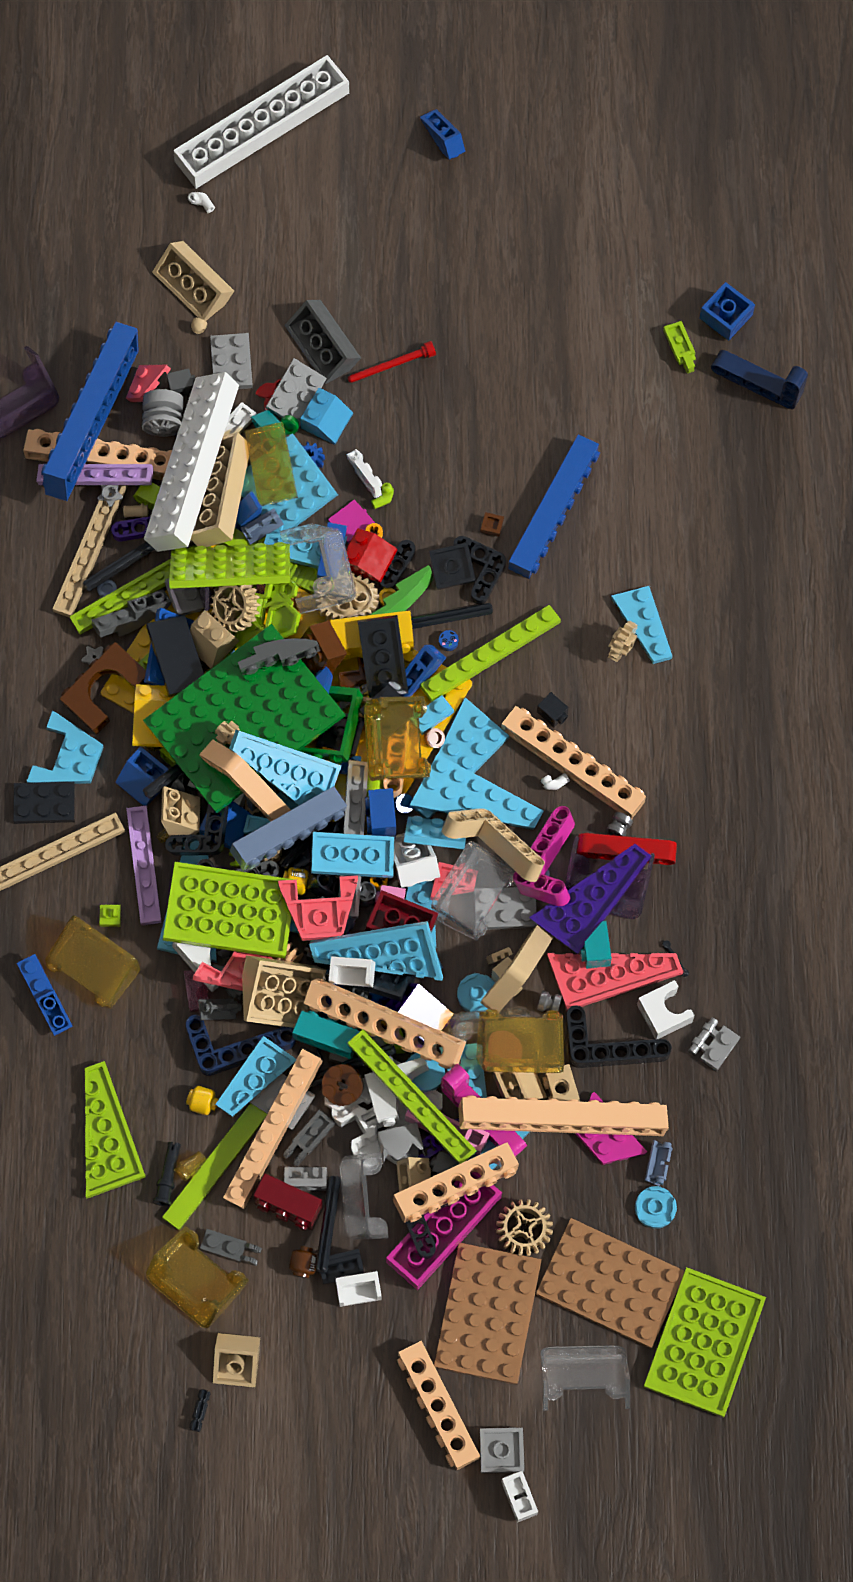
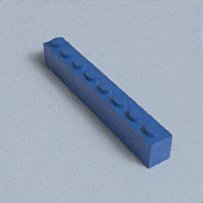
(553, 507)

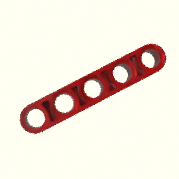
(610, 846)

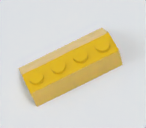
(348, 632)

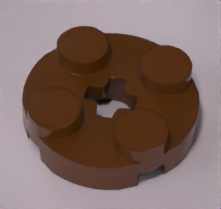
(332, 1090)

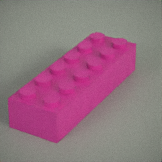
(447, 1228)

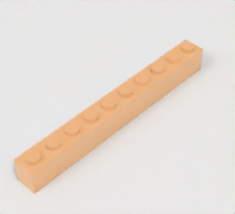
(563, 1116)

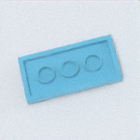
(352, 855)

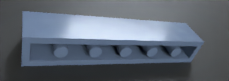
(288, 828)

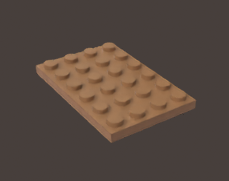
(610, 1283)
(487, 1313)

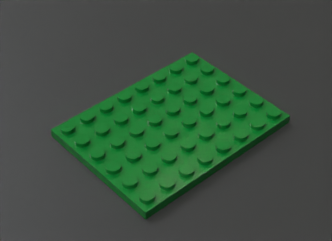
(272, 704)

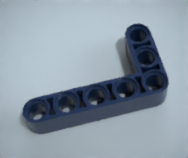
(773, 387)
(235, 1049)

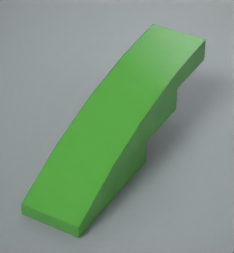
(407, 592)

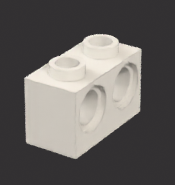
(519, 1496)

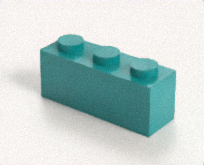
(324, 1034)

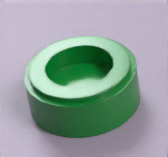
(291, 424)

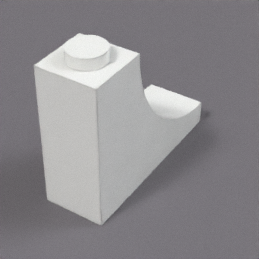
(194, 956)
(384, 1101)

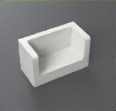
(352, 971)
(358, 1289)

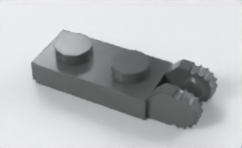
(310, 1136)
(228, 1247)

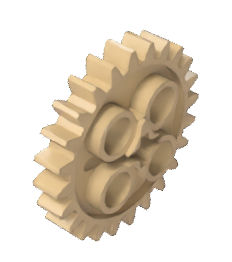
(362, 605)

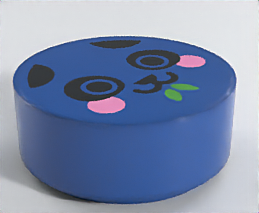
(448, 640)

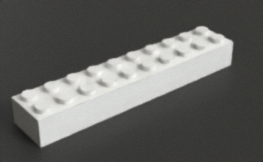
(261, 121)
(191, 462)

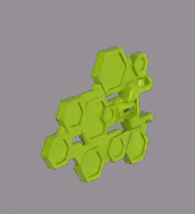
(280, 613)

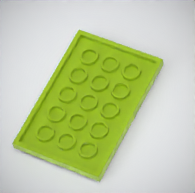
(230, 565)
(227, 910)
(704, 1342)

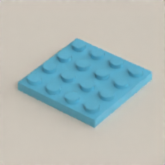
(311, 486)

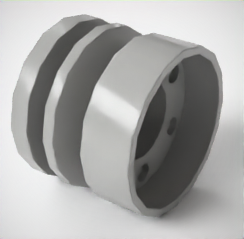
(162, 412)

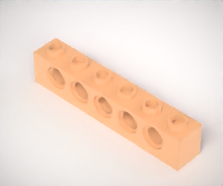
(500, 1155)
(418, 1354)

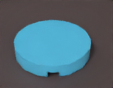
(472, 990)
(430, 1079)
(655, 1207)

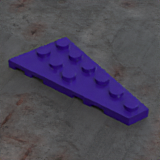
(592, 899)

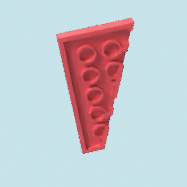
(626, 973)

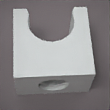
(656, 1014)

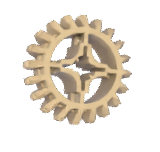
(229, 608)
(532, 1223)

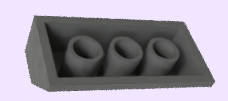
(322, 340)

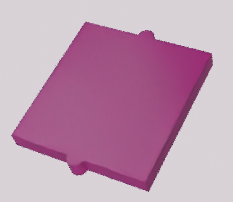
(353, 517)

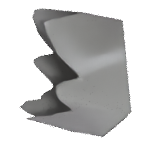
(400, 1141)

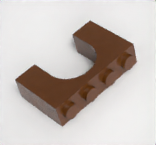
(78, 696)

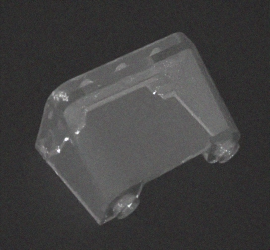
(472, 890)
(355, 1197)

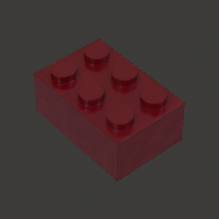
(396, 911)
(287, 1202)

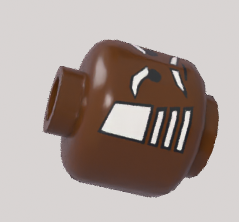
(303, 1262)

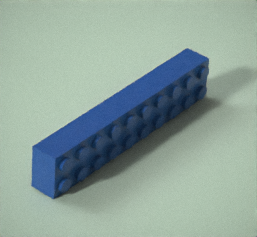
(90, 411)

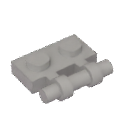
(720, 1047)

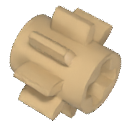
(226, 732)

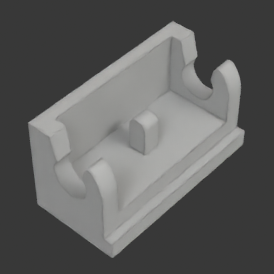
(306, 1178)

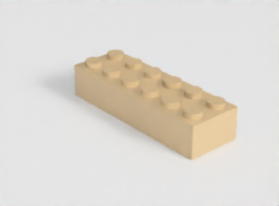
(223, 493)

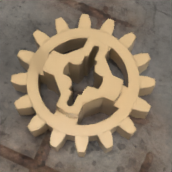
(622, 641)

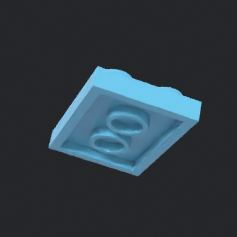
(429, 833)

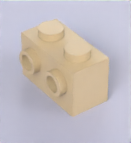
(412, 1171)

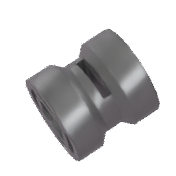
(619, 824)
(367, 889)
(549, 1002)

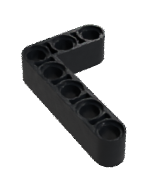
(609, 1049)

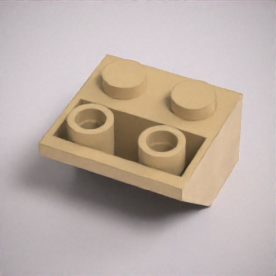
(180, 812)
(519, 1085)

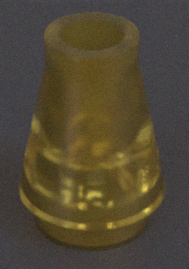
(188, 1167)

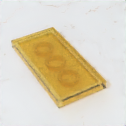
(271, 464)

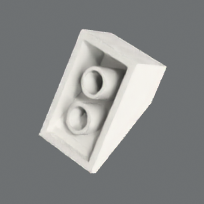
(414, 862)

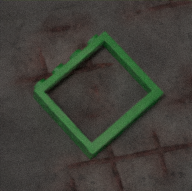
(342, 694)

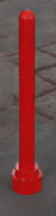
(427, 351)

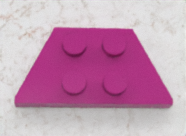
(611, 1146)

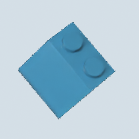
(326, 416)

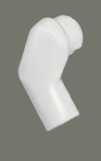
(201, 199)
(555, 784)

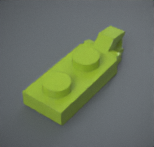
(680, 345)

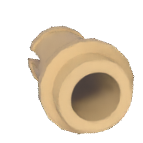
(136, 511)

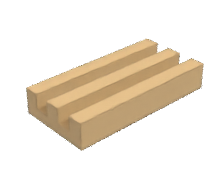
(499, 955)

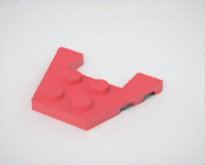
(319, 917)
(230, 975)

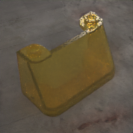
(395, 738)
(93, 961)
(520, 1043)
(194, 1279)

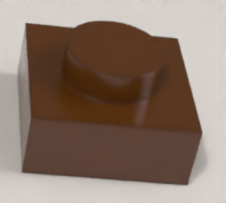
(492, 524)

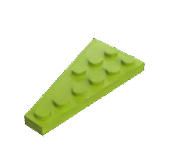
(108, 1142)

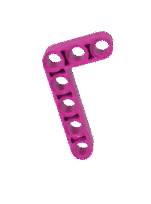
(547, 847)
(456, 1085)

